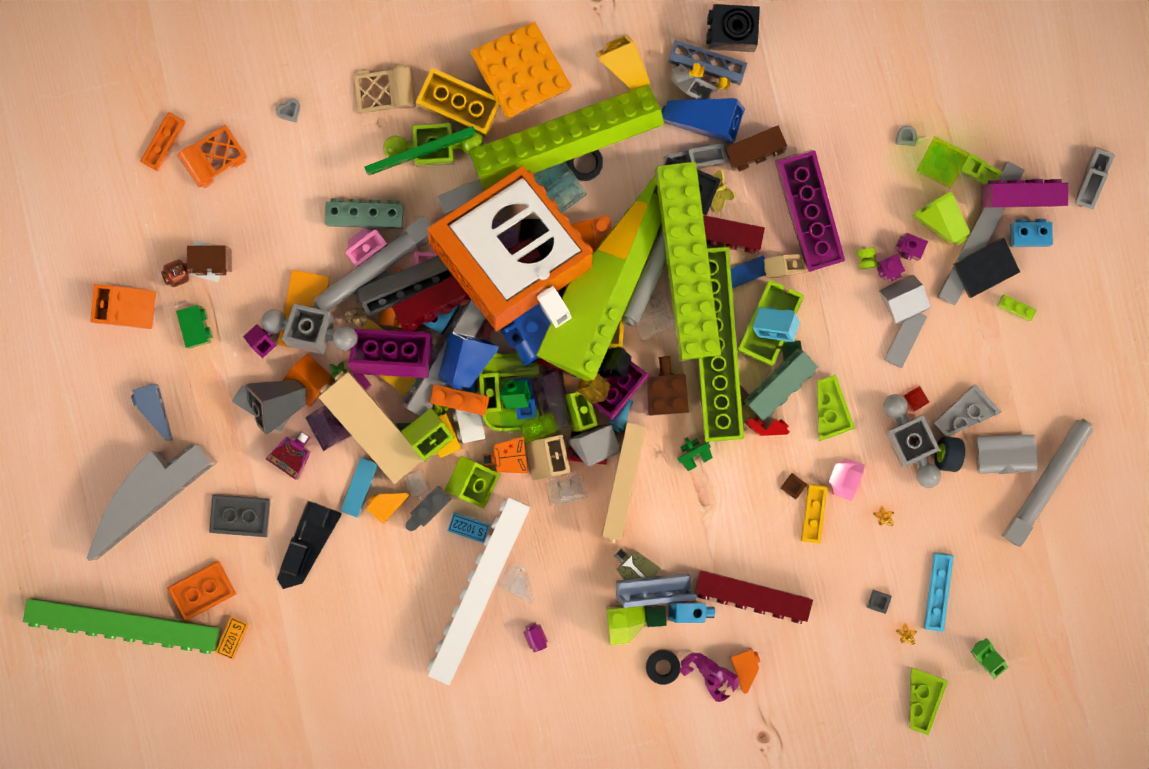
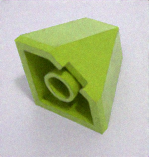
(944, 219)
(625, 623)

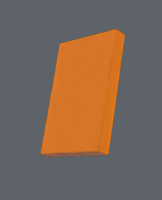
(201, 590)

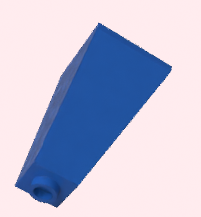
(707, 117)

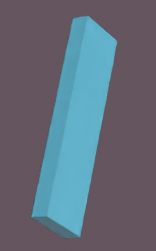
(938, 592)

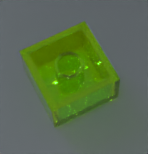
(942, 162)

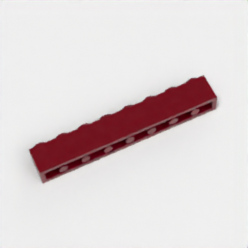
(444, 296)

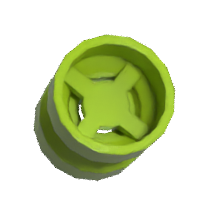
(867, 253)

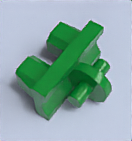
(702, 450)

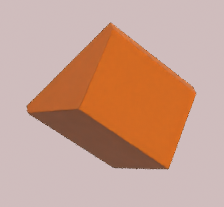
(311, 376)

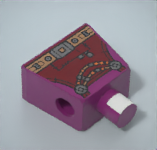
(291, 455)

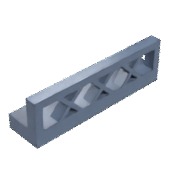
(710, 69)
(654, 590)

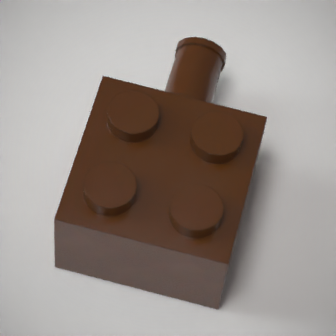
(667, 391)

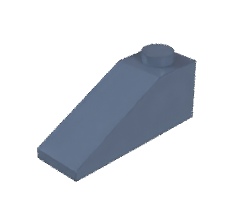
(151, 405)

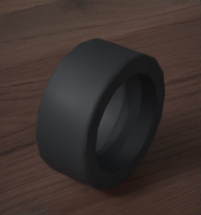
(593, 174)

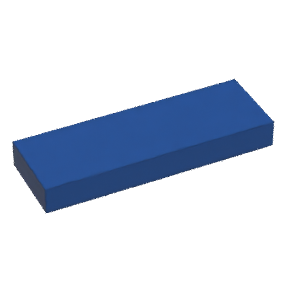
(748, 271)

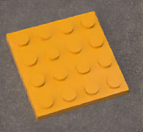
(521, 70)

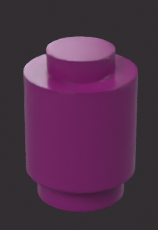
(535, 637)

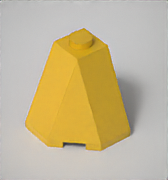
(624, 61)

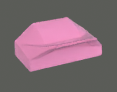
(364, 245)
(846, 478)

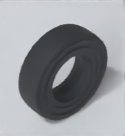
(651, 667)

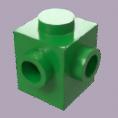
(515, 394)

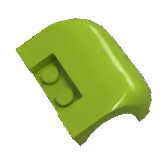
(500, 370)

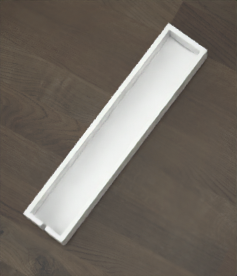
(479, 591)

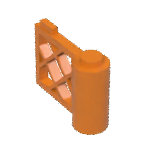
(199, 166)

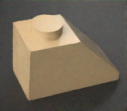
(785, 265)

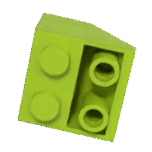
(427, 434)

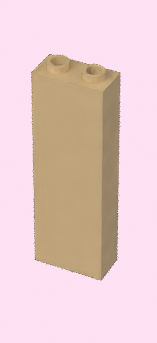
(369, 425)
(623, 482)

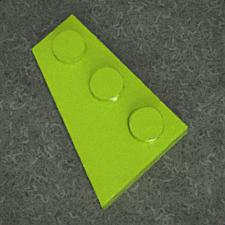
(925, 698)

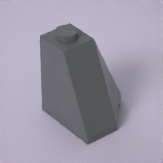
(275, 402)

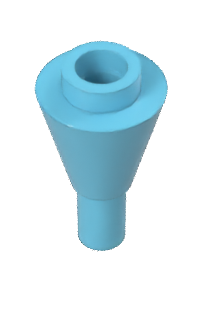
(620, 420)

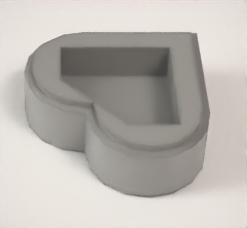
(289, 111)

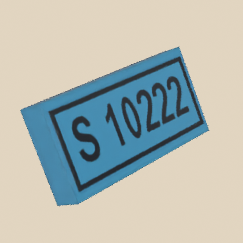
(468, 527)

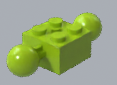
(426, 133)

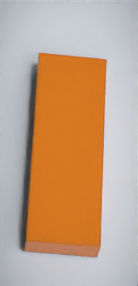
(162, 141)

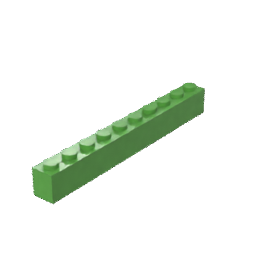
(121, 624)

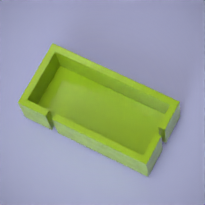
(764, 348)

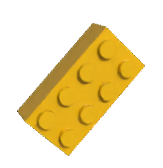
(458, 102)

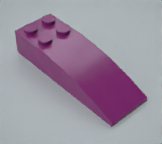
(810, 209)

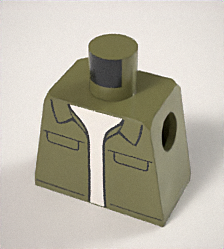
(635, 565)

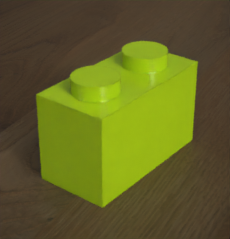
(580, 411)

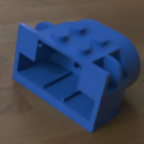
(527, 332)

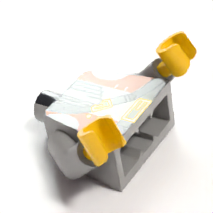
(694, 84)

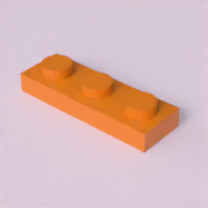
(459, 399)

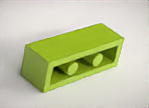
(1016, 307)

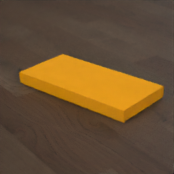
(302, 291)

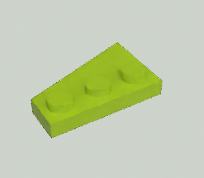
(832, 409)

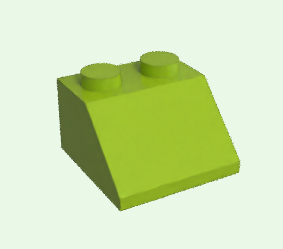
(472, 482)

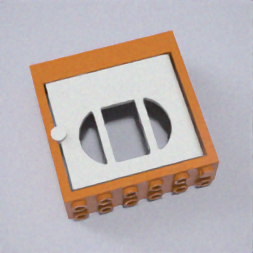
(474, 230)

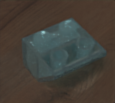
(561, 186)

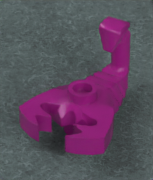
(712, 673)

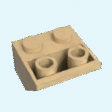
(547, 457)

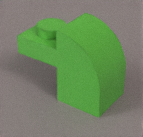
(989, 658)

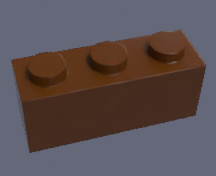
(756, 148)

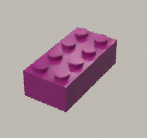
(1028, 194)
(391, 353)

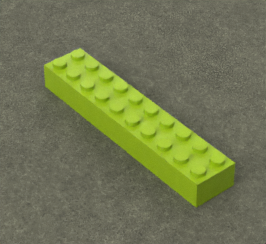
(568, 136)
(687, 261)
(720, 373)

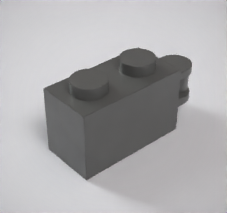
(428, 509)

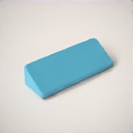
(359, 487)

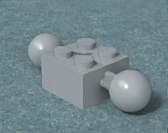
(309, 329)
(925, 444)

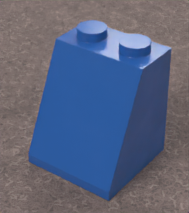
(465, 359)

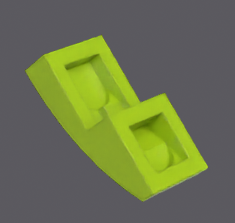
(979, 170)

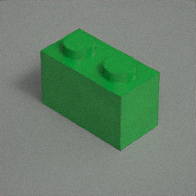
(194, 326)

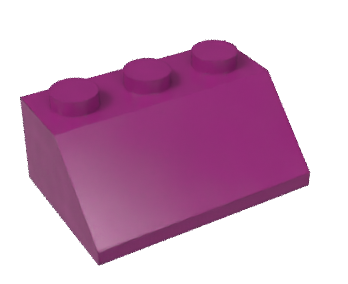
(621, 390)

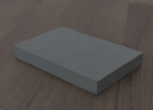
(239, 515)

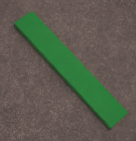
(420, 151)

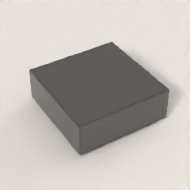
(879, 601)

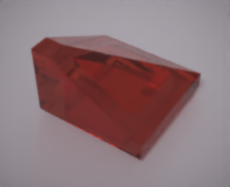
(916, 399)

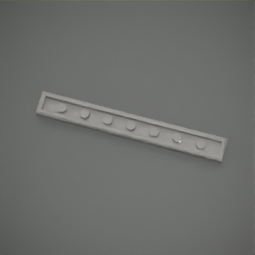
(978, 238)

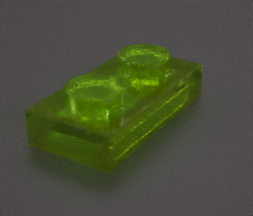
(538, 428)

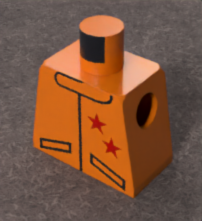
(508, 456)

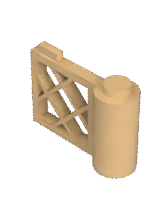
(400, 89)

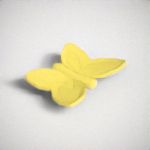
(722, 193)

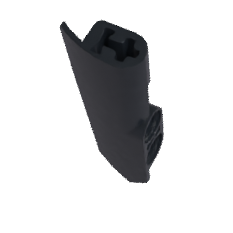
(308, 541)

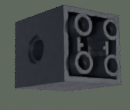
(722, 35)

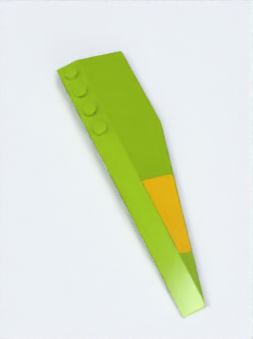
(602, 293)

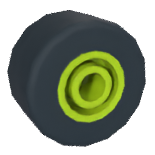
(951, 454)

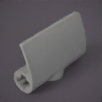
(1006, 454)

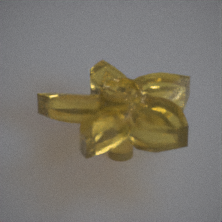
(885, 517)
(906, 635)

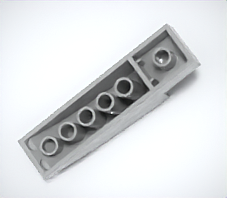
(145, 492)

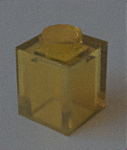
(594, 390)

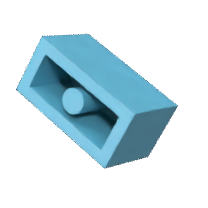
(776, 324)

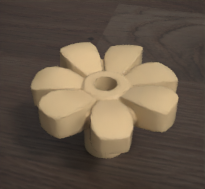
(356, 317)

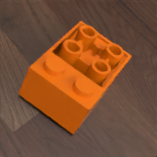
(122, 306)

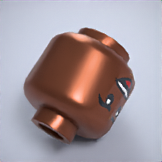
(175, 273)

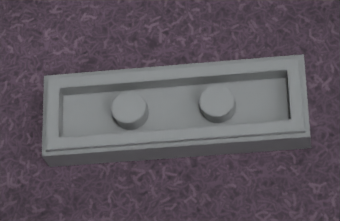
(905, 340)

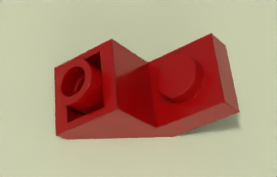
(775, 428)

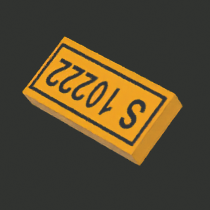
(232, 638)

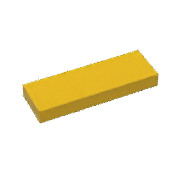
(814, 514)

